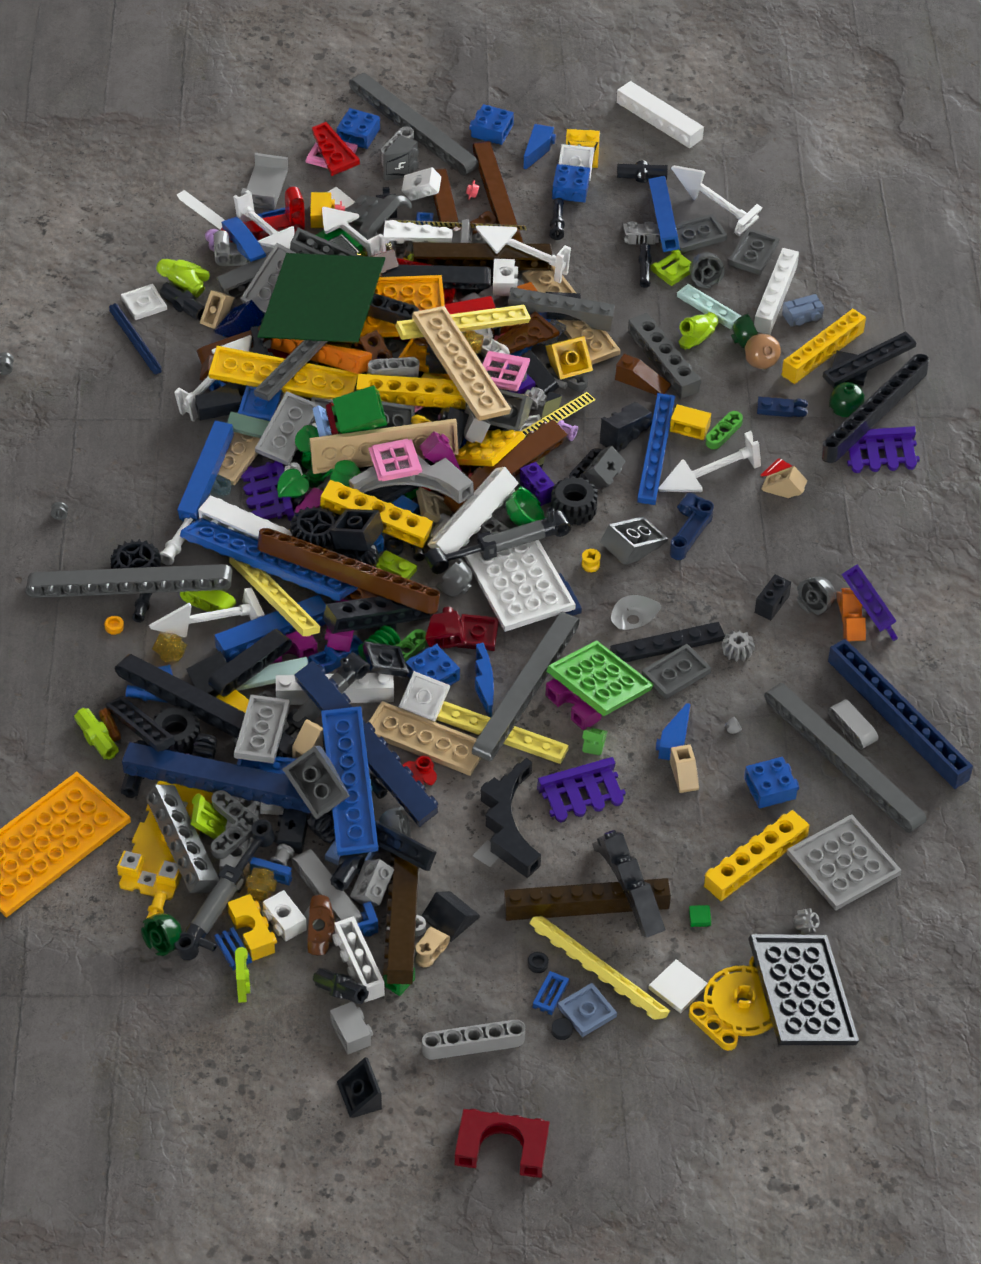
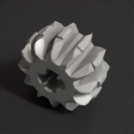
(738, 645)

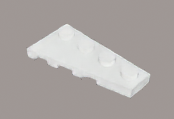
(417, 233)

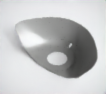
(637, 605)

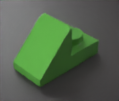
(594, 740)

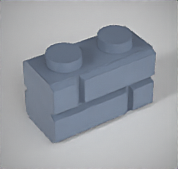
(803, 310)

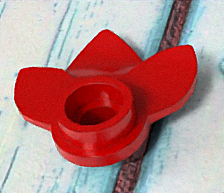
(423, 774)

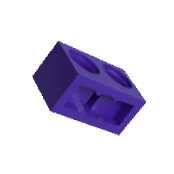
(537, 482)

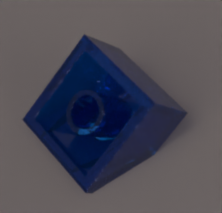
(240, 320)

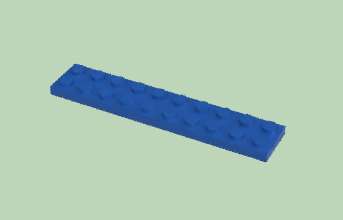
(245, 550)

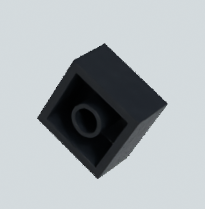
(357, 529)

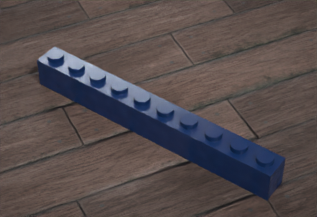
(900, 714)
(381, 760)
(212, 776)

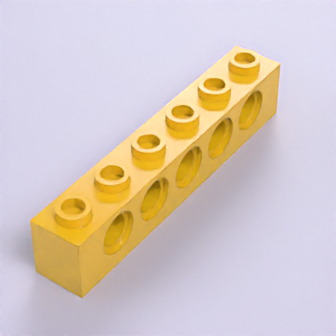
(823, 346)
(414, 390)
(397, 528)
(756, 855)

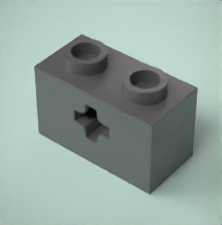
(604, 467)

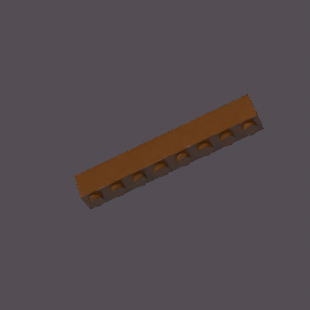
(526, 452)

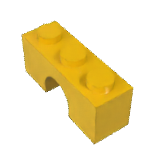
(246, 913)

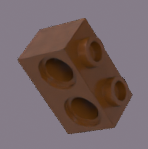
(378, 349)

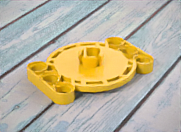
(733, 1018)

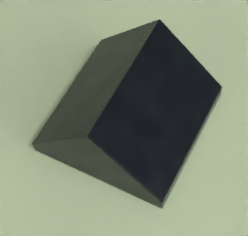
(449, 914)
(360, 1090)

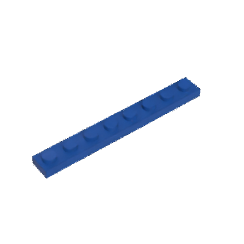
(656, 449)

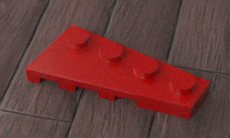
(334, 150)

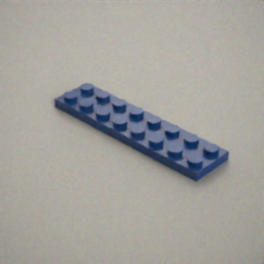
(347, 751)

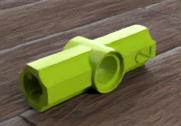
(96, 733)

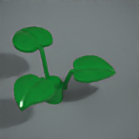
(295, 485)

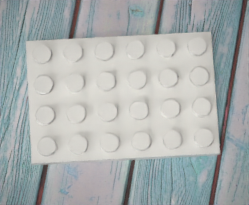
(521, 585)

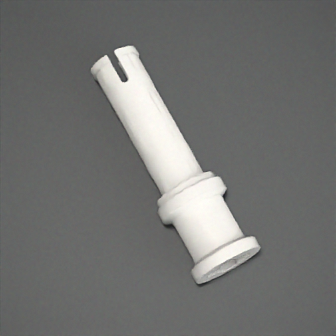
(173, 546)

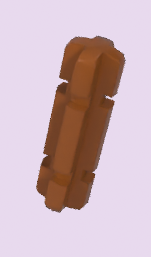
(110, 724)

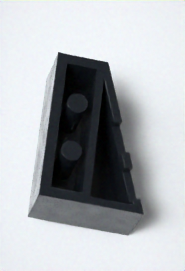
(624, 426)

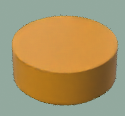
(114, 625)

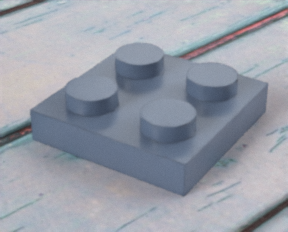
(587, 1009)

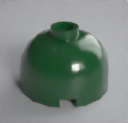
(743, 330)
(846, 399)
(161, 933)

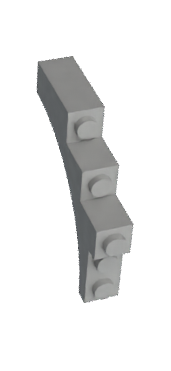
(440, 477)

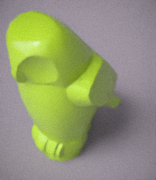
(184, 275)
(697, 329)

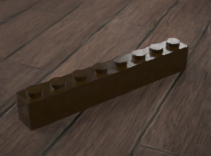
(477, 255)
(576, 900)
(401, 922)

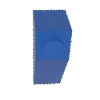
(539, 144)
(674, 733)

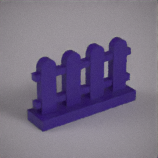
(885, 439)
(270, 483)
(870, 600)
(580, 777)

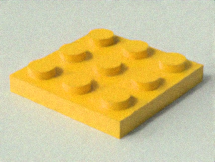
(491, 450)

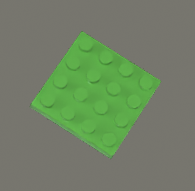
(600, 678)

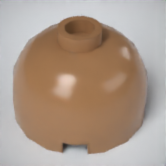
(762, 351)

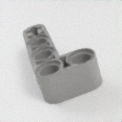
(227, 253)

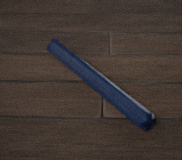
(136, 340)

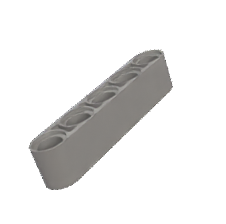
(318, 880)
(465, 1046)

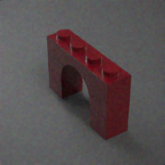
(479, 1125)

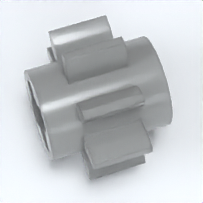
(538, 397)
(806, 921)

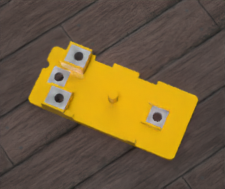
(152, 855)

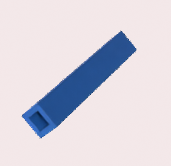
(664, 214)
(206, 470)

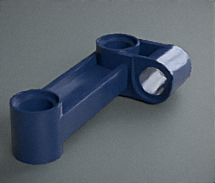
(700, 514)

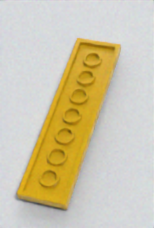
(253, 368)

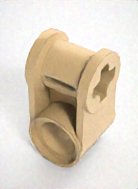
(430, 947)

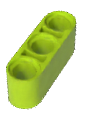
(209, 600)

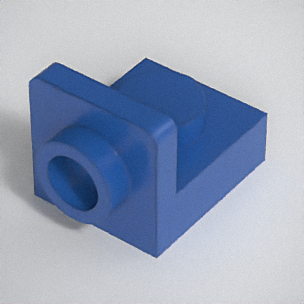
(369, 925)

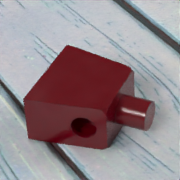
(446, 629)

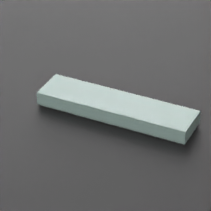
(707, 304)
(268, 674)

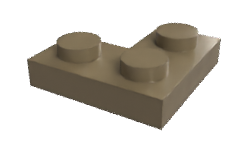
(431, 505)

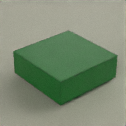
(700, 916)

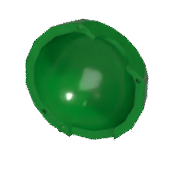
(523, 507)

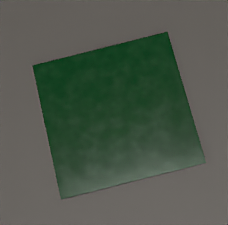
(321, 297)

